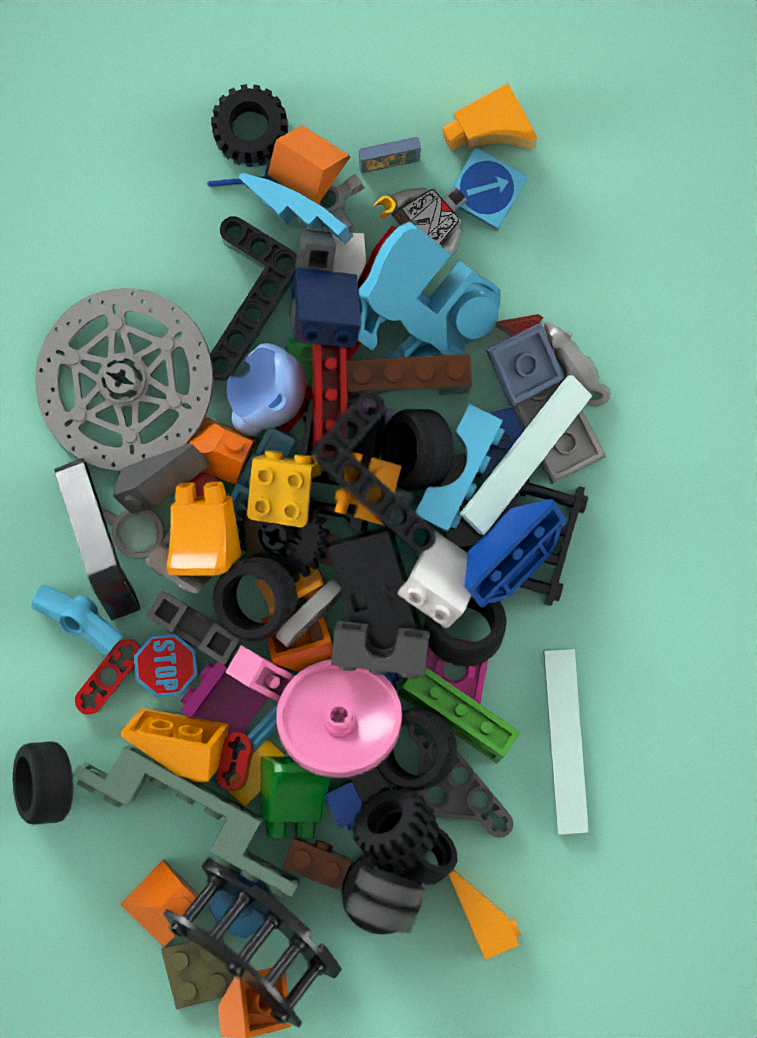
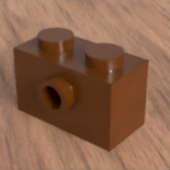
(317, 862)

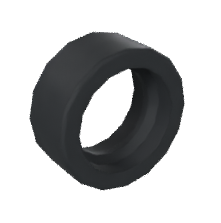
(446, 857)

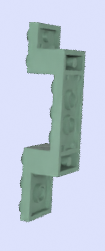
(236, 834)

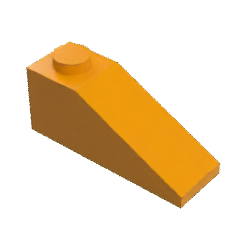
(488, 921)

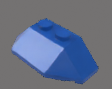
(512, 551)

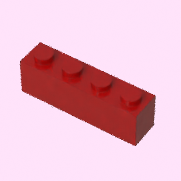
(328, 391)

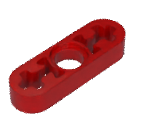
(88, 689)

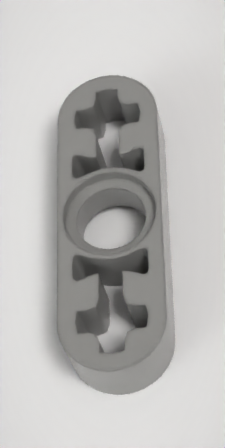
(310, 613)

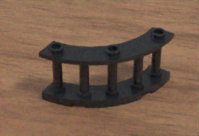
(275, 917)

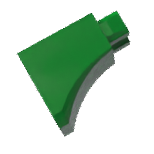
(291, 795)

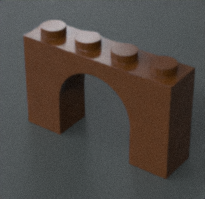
(443, 373)

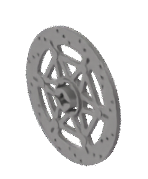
(61, 340)

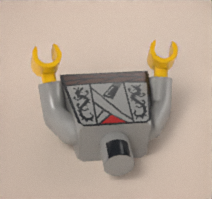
(429, 213)

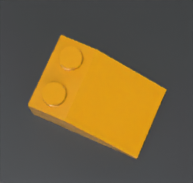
(177, 742)

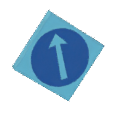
(488, 187)

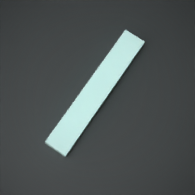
(525, 455)
(566, 741)

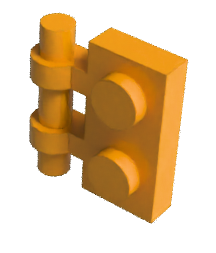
(384, 471)

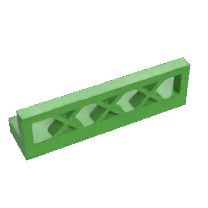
(463, 714)

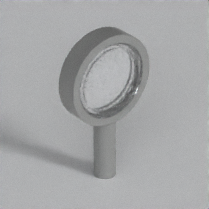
(135, 533)

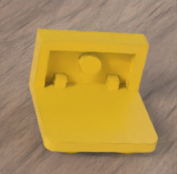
(281, 488)

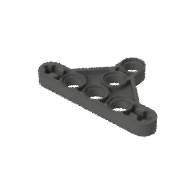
(458, 797)

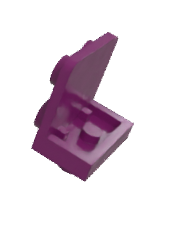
(222, 699)

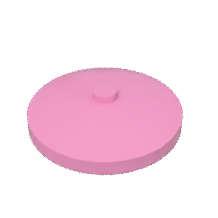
(338, 719)

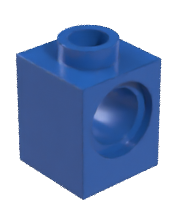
(344, 804)

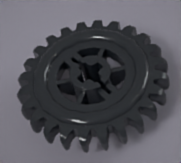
(307, 547)

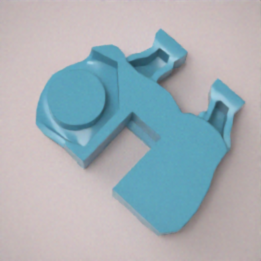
(452, 317)

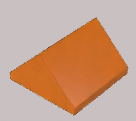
(306, 163)

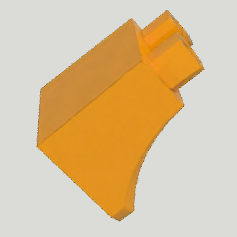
(491, 120)
(202, 531)

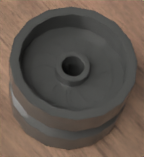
(385, 899)

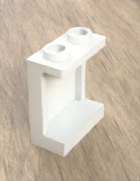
(438, 582)

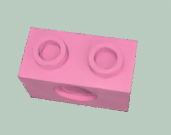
(259, 673)

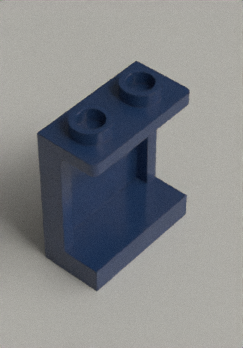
(326, 307)

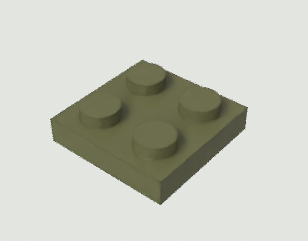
(194, 974)

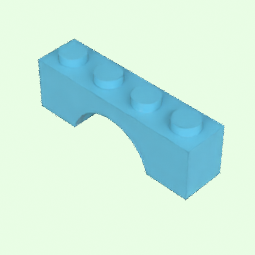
(476, 432)

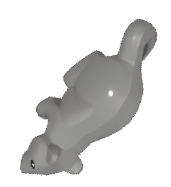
(576, 363)

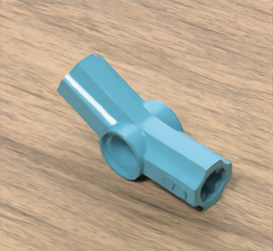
(76, 617)

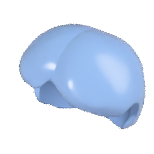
(267, 391)

